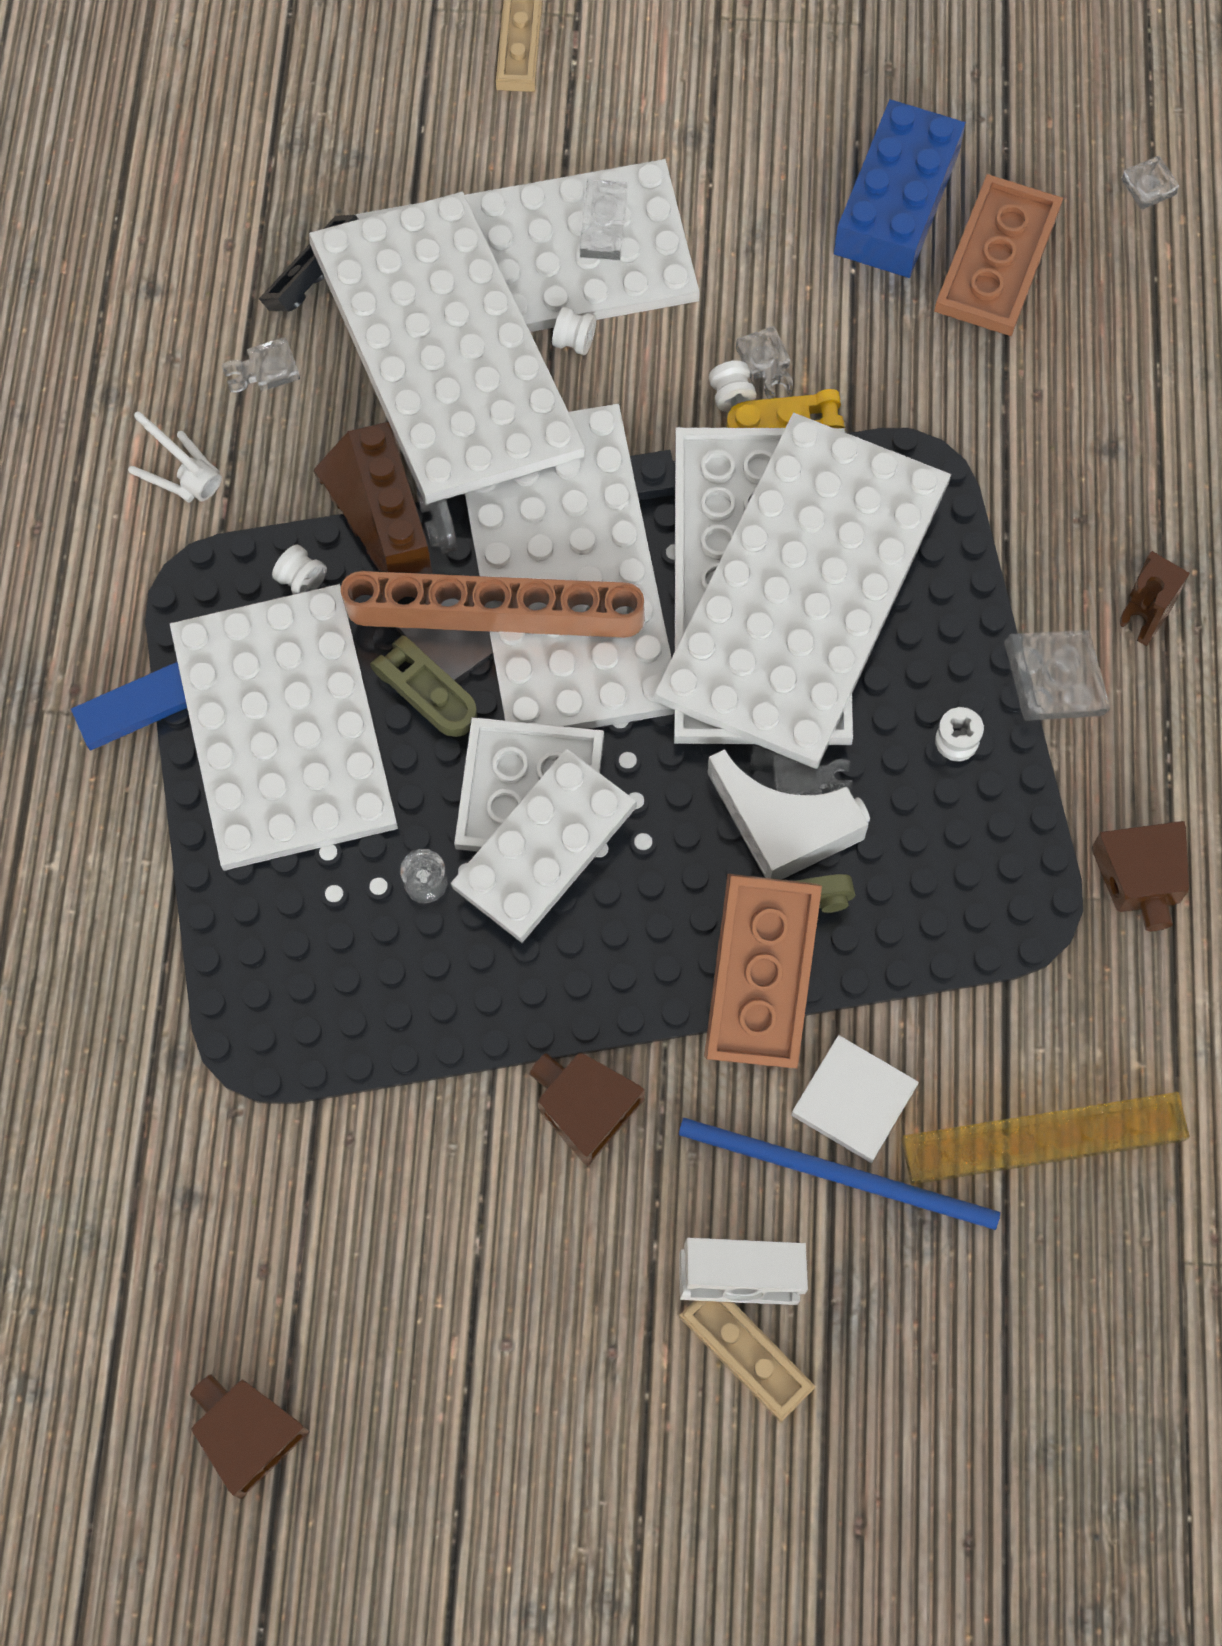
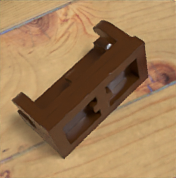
(1154, 594)

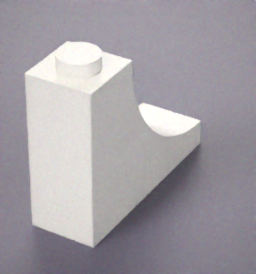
(784, 828)

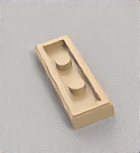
(519, 45)
(749, 1355)

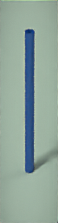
(840, 1173)

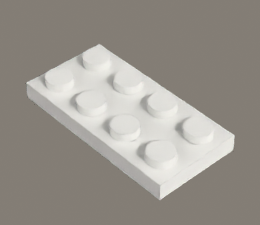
(544, 845)

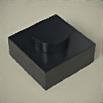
(654, 474)

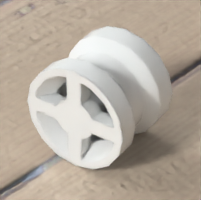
(574, 330)
(731, 384)
(299, 570)
(963, 743)

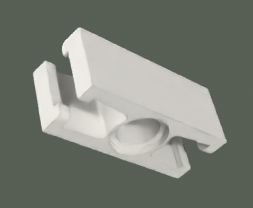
(742, 1271)

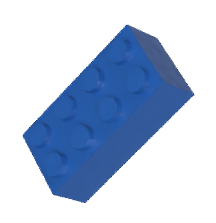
(899, 188)

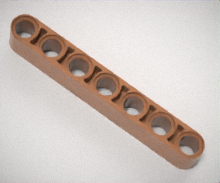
(476, 591)

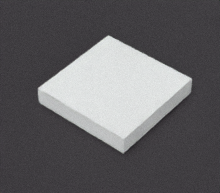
(854, 1099)

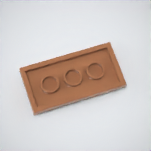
(998, 255)
(762, 971)

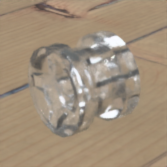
(426, 886)

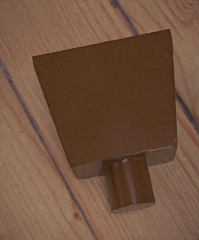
(1145, 869)
(585, 1102)
(243, 1432)

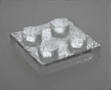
(1057, 675)

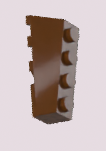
(375, 497)

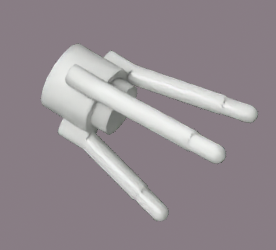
(196, 474)

